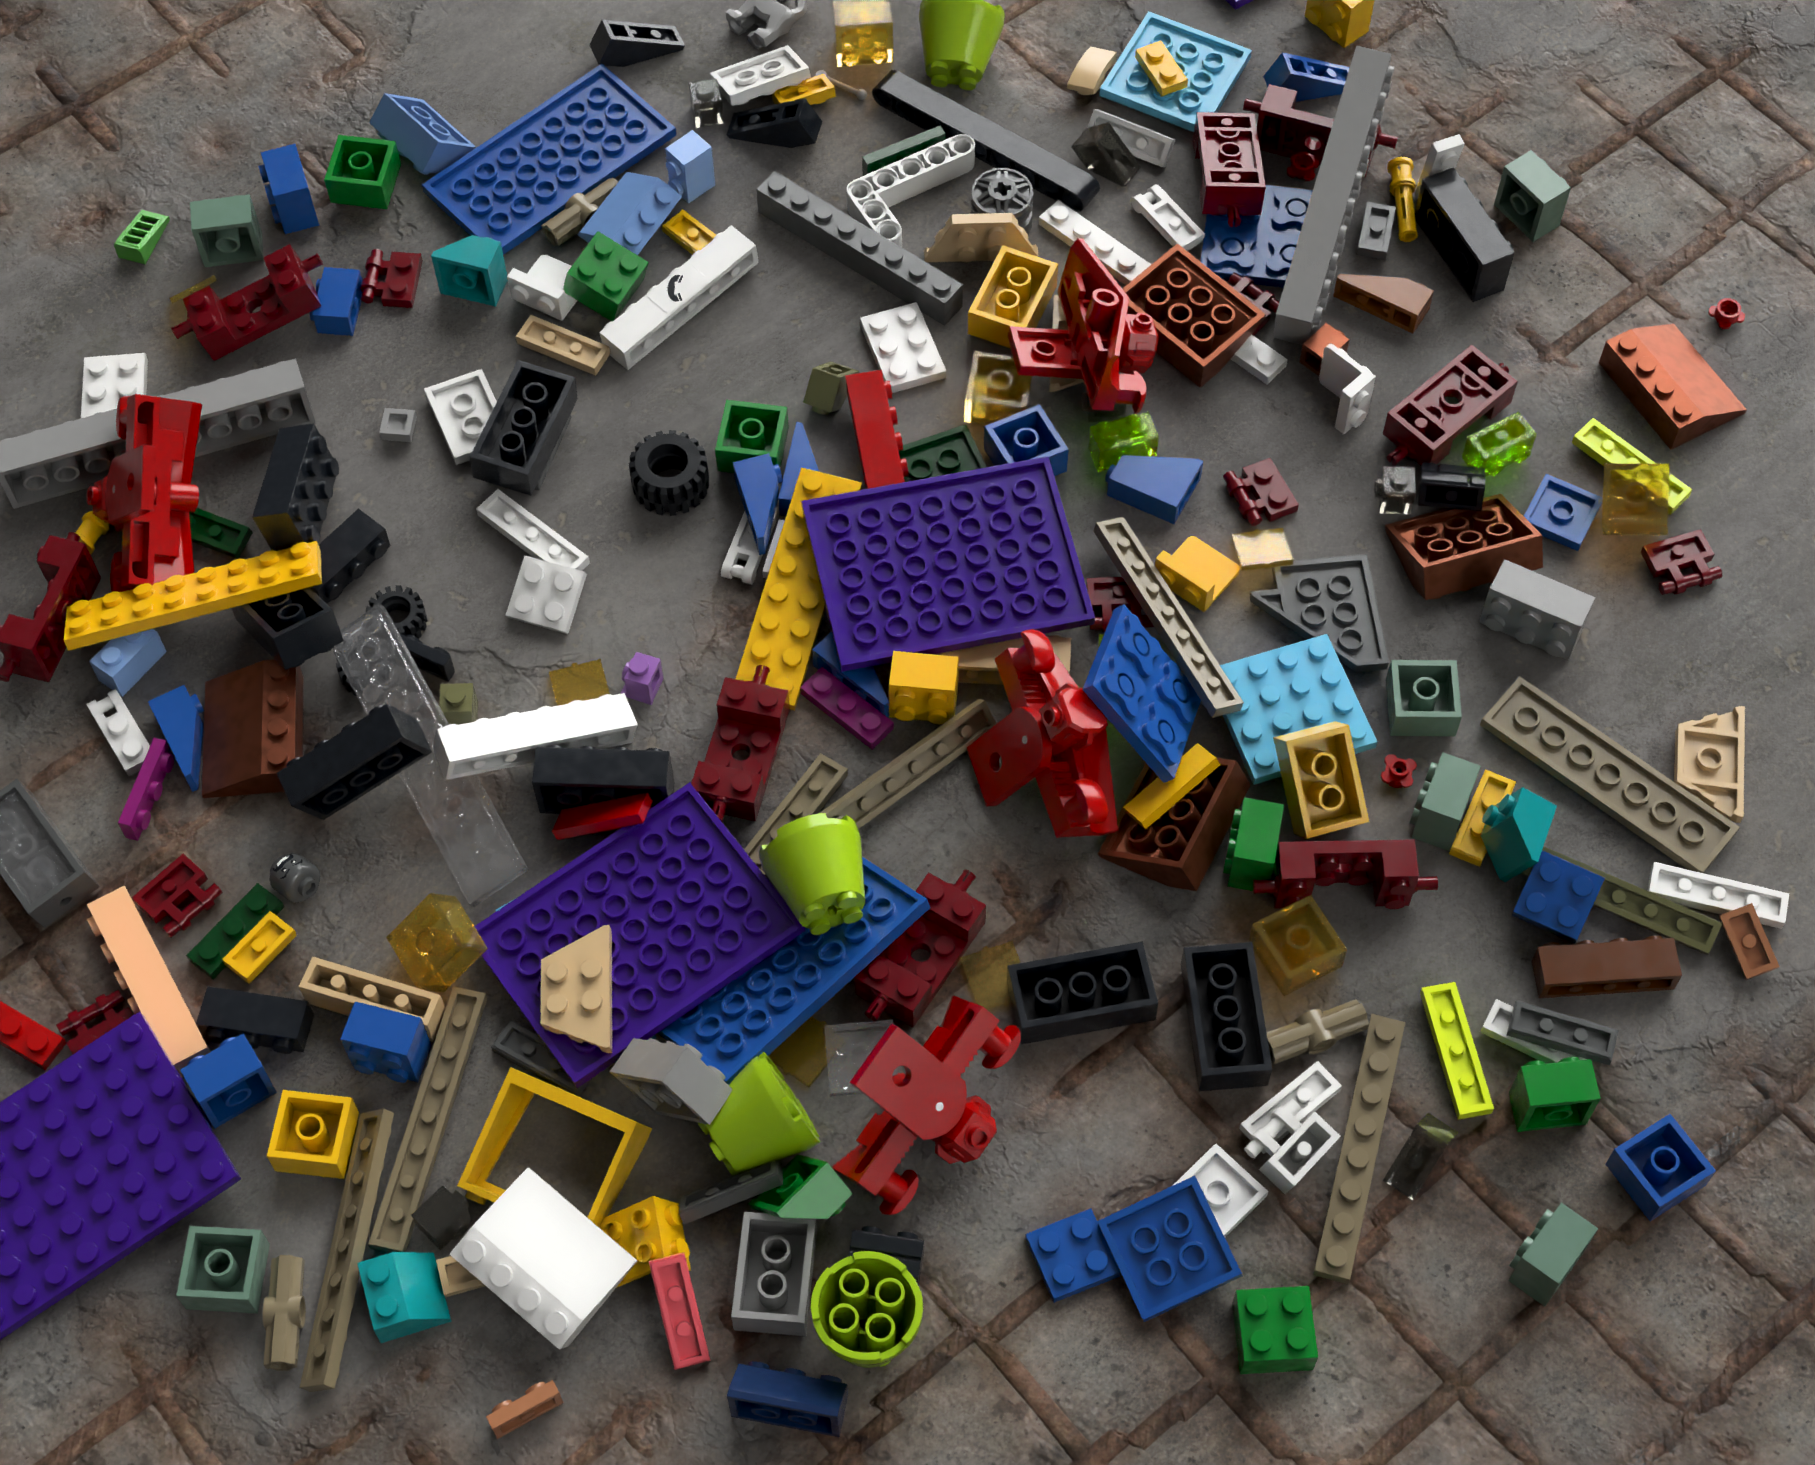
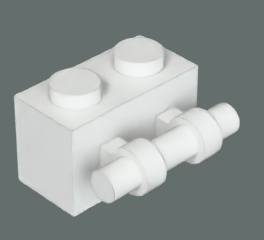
(1298, 1152)

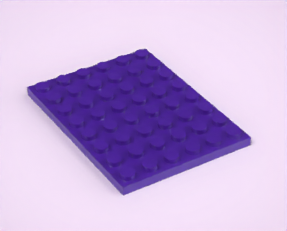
(946, 563)
(681, 915)
(97, 1167)

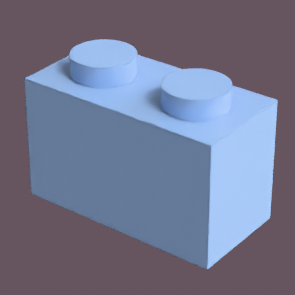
(690, 166)
(127, 659)

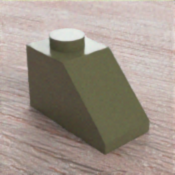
(827, 387)
(459, 703)

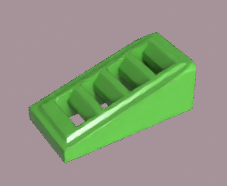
(141, 252)

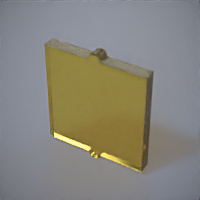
(192, 289)
(1262, 549)
(579, 682)
(988, 974)
(803, 1052)

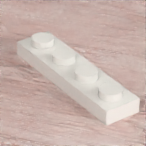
(529, 532)
(1717, 893)

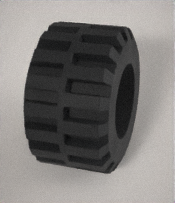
(663, 453)

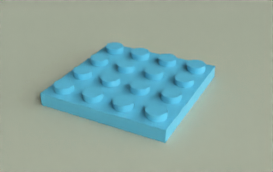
(1206, 61)
(1289, 693)

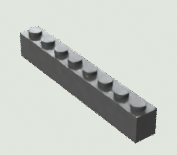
(860, 248)

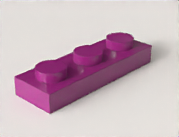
(847, 708)
(146, 789)

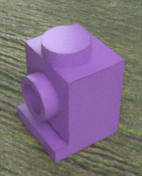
(642, 678)

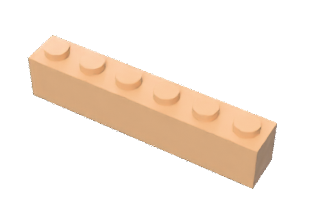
(146, 976)

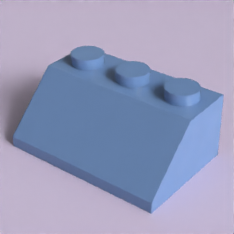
(419, 133)
(632, 211)

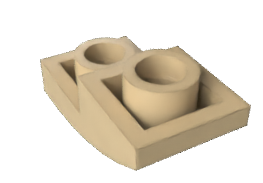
(1091, 71)

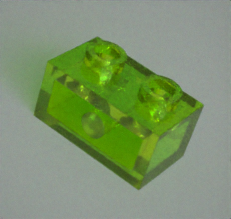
(1126, 436)
(1500, 444)

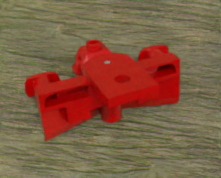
(1098, 337)
(151, 490)
(1048, 737)
(926, 1100)

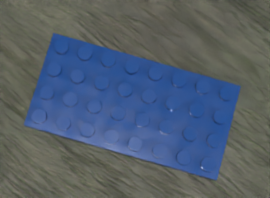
(548, 156)
(796, 980)

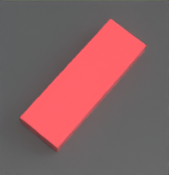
(679, 1311)

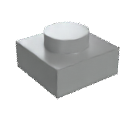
(398, 425)

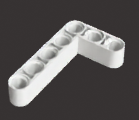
(874, 193)

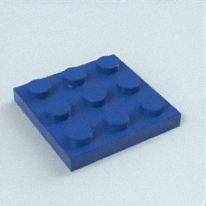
(1169, 1248)

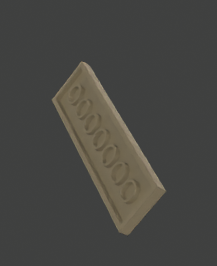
(1609, 776)

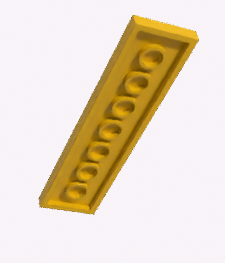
(192, 595)
(792, 595)

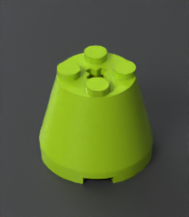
(958, 39)
(818, 870)
(759, 1120)
(868, 1293)

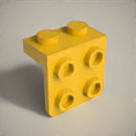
(1197, 572)
(648, 1233)

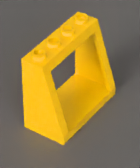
(504, 1117)

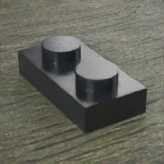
(429, 659)

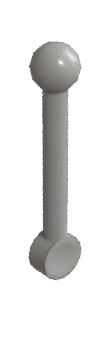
(861, 94)

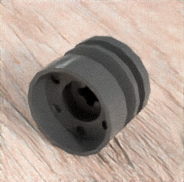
(1003, 192)

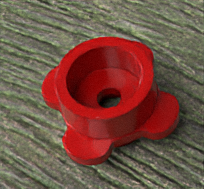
(1303, 166)
(1727, 313)
(1397, 779)

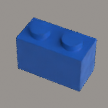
(339, 300)

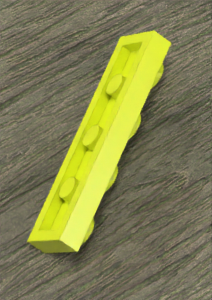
(1610, 448)
(1456, 1050)

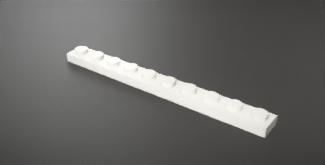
(1126, 265)

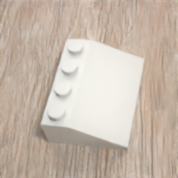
(544, 1258)

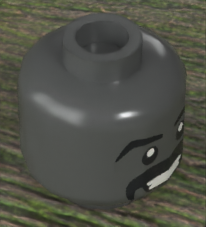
(293, 876)

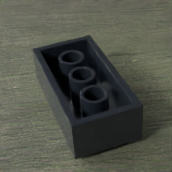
(1463, 234)
(524, 427)
(296, 488)
(291, 626)
(354, 761)
(591, 775)
(1082, 992)
(1225, 1016)

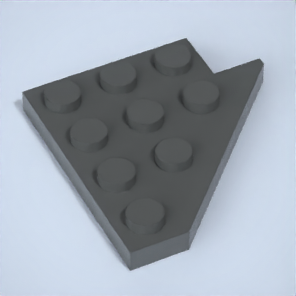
(1331, 599)

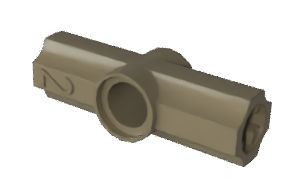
(576, 213)
(1316, 1031)
(284, 1313)

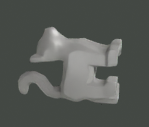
(770, 15)

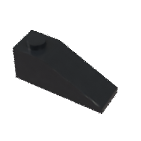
(632, 42)
(781, 124)

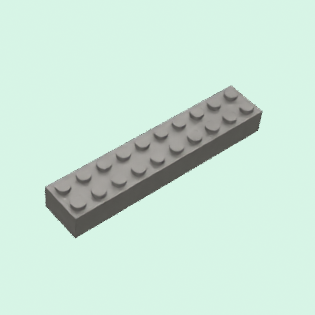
(1334, 196)
(82, 450)

